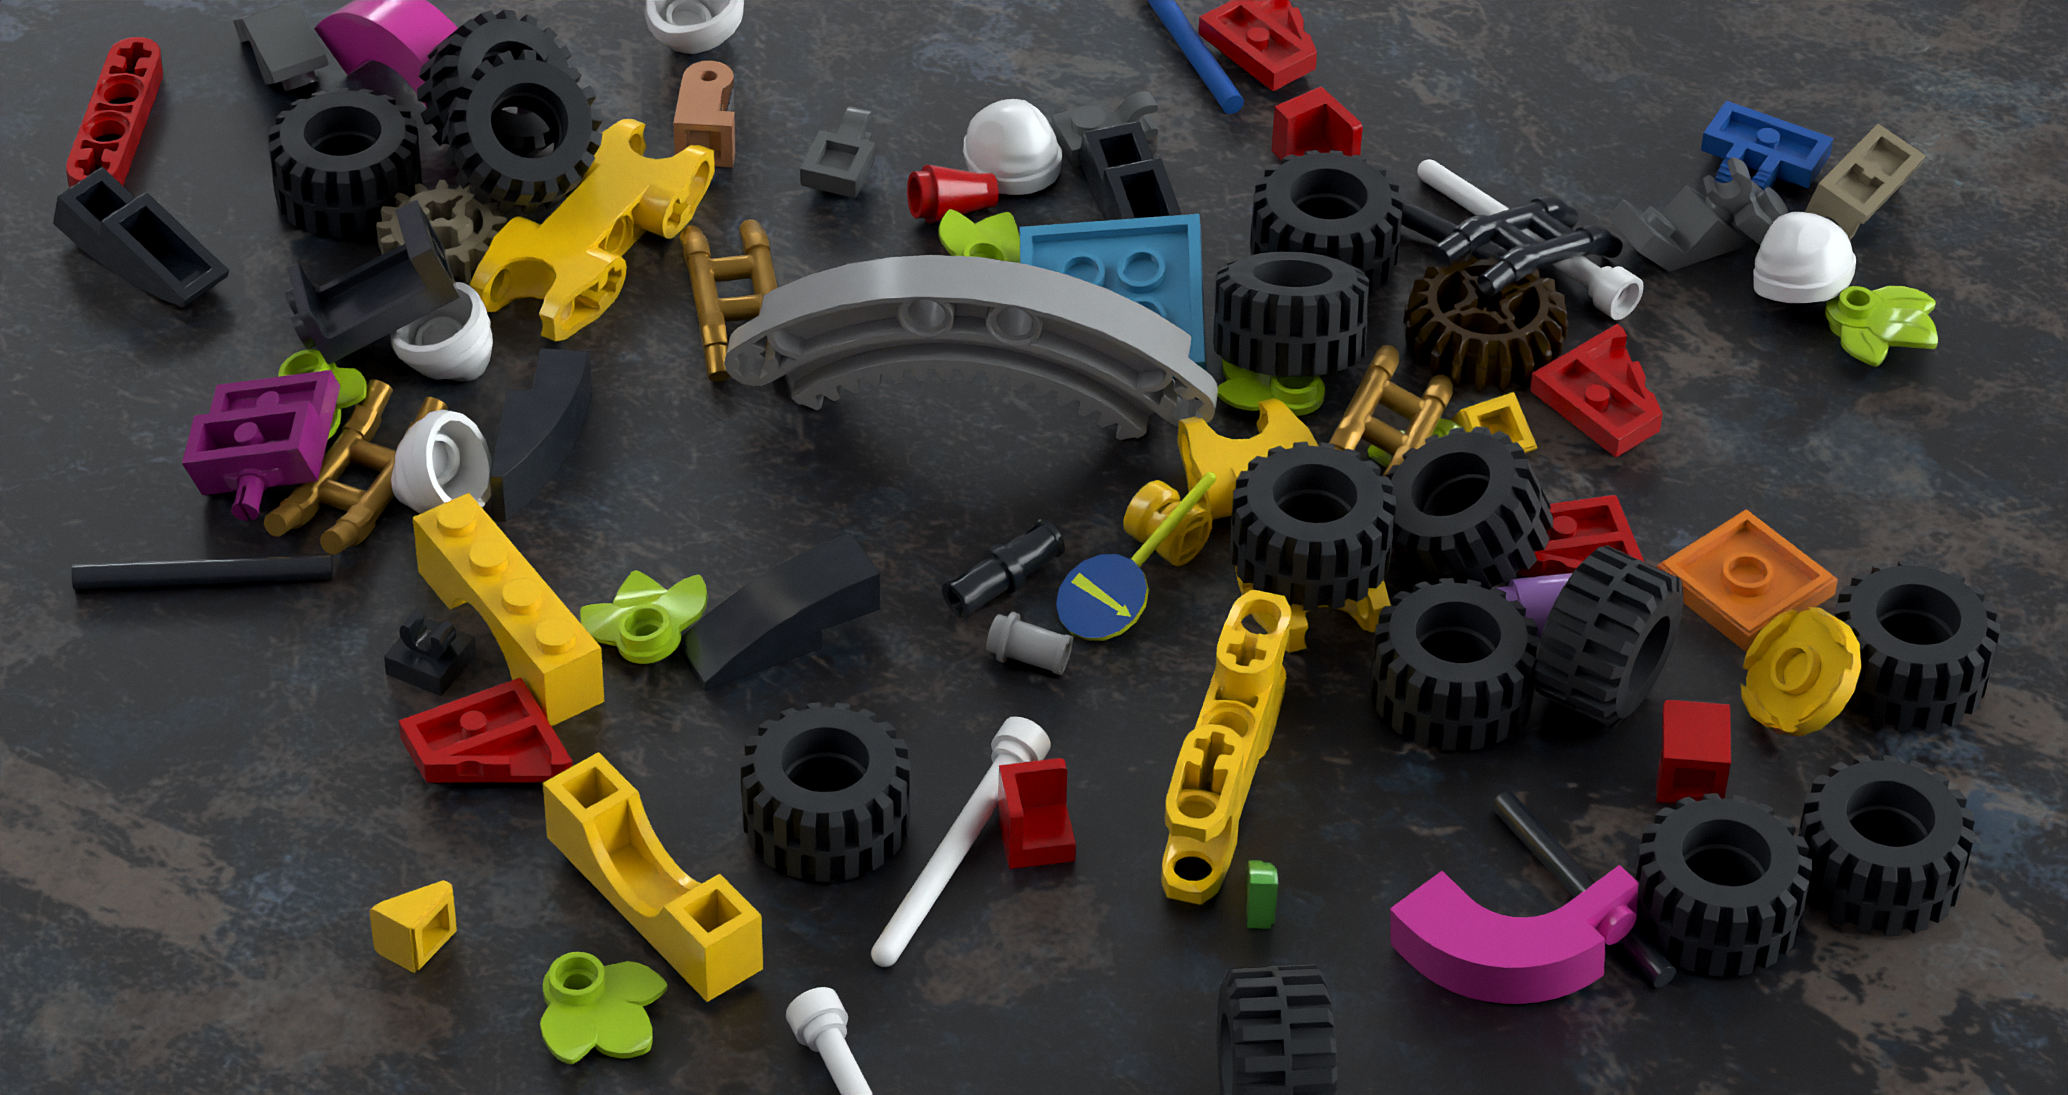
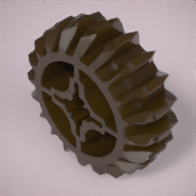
(1481, 335)

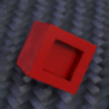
(1315, 123)
(1694, 751)
(1035, 813)

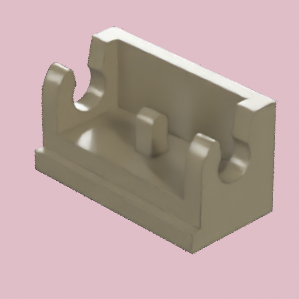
(1865, 179)

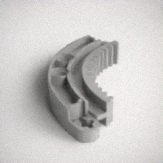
(973, 320)

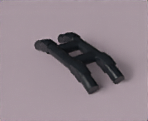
(1544, 217)

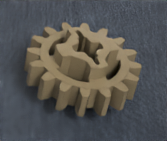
(454, 219)

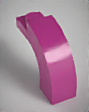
(386, 32)
(1508, 956)

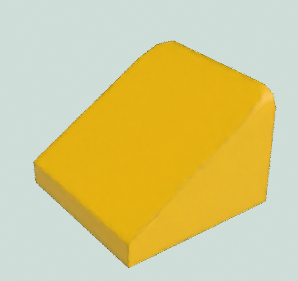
(1499, 415)
(414, 925)

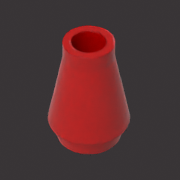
(941, 188)

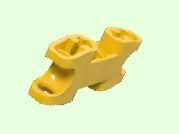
(579, 248)
(1207, 452)
(1225, 747)

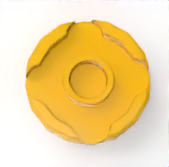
(1801, 671)

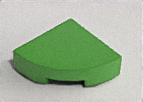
(1261, 894)

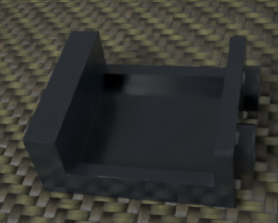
(376, 295)

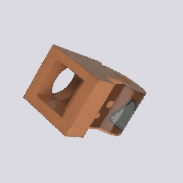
(707, 111)

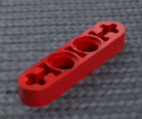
(120, 119)

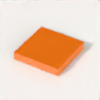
(1747, 577)

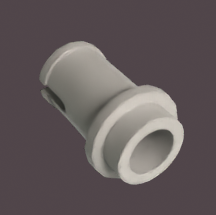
(1028, 643)

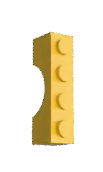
(542, 641)
(698, 927)

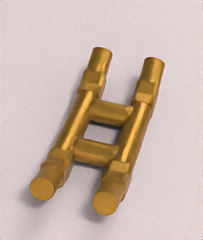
(704, 273)
(1377, 389)
(350, 447)

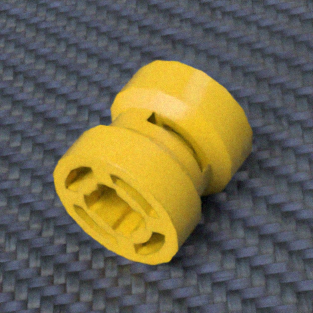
(1152, 507)

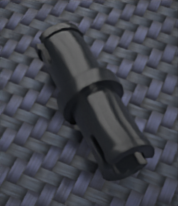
(1003, 569)

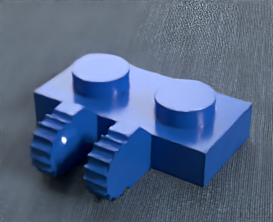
(1765, 145)

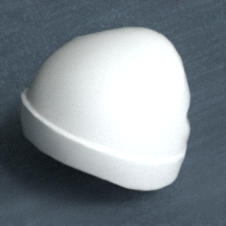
(693, 24)
(1014, 145)
(1803, 260)
(449, 341)
(441, 461)

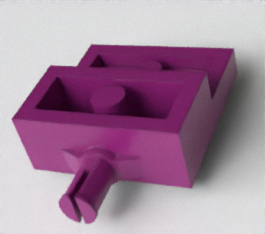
(261, 437)

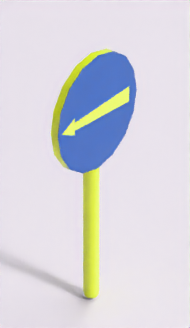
(1111, 591)

